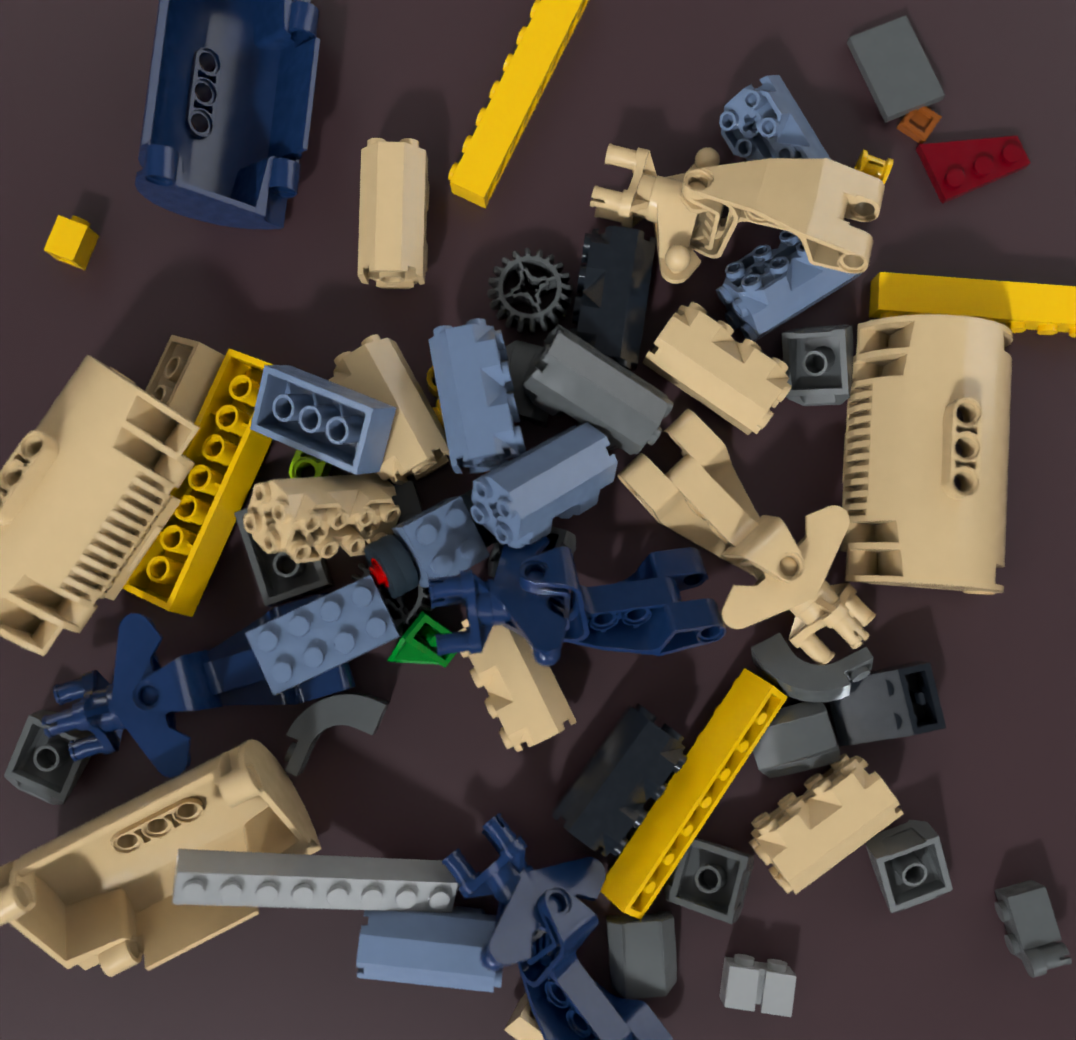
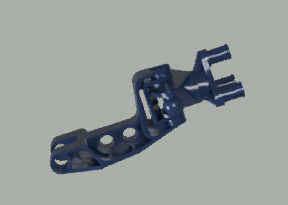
(534, 601)
(149, 695)
(532, 919)

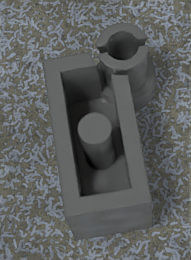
(1031, 927)

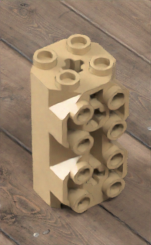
(393, 214)
(717, 370)
(416, 436)
(320, 514)
(518, 689)
(824, 824)

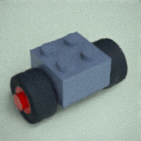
(429, 546)

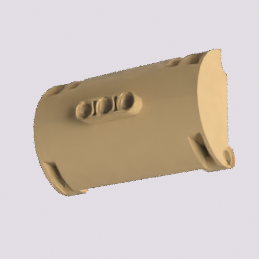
(903, 460)
(85, 502)
(109, 883)

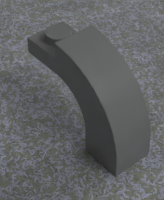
(806, 680)
(348, 709)

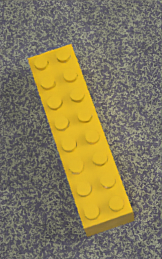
(224, 469)

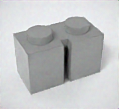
(755, 982)

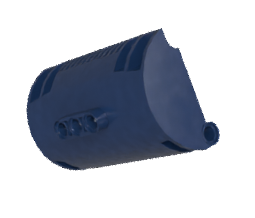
(249, 113)

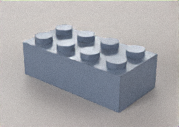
(322, 419)
(323, 635)

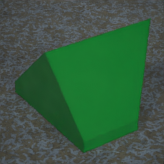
(419, 643)

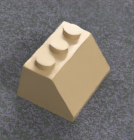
(185, 376)

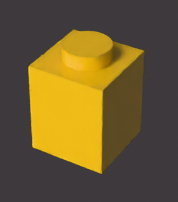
(72, 241)

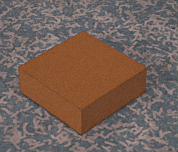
(919, 124)

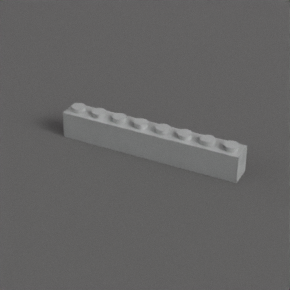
(312, 881)

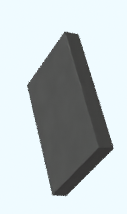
(895, 68)

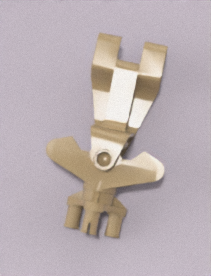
(779, 193)
(711, 508)

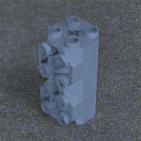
(768, 124)
(775, 286)
(475, 396)
(545, 482)
(428, 948)

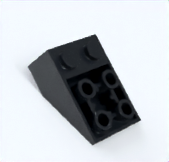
(889, 705)

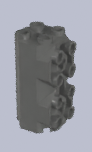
(595, 389)

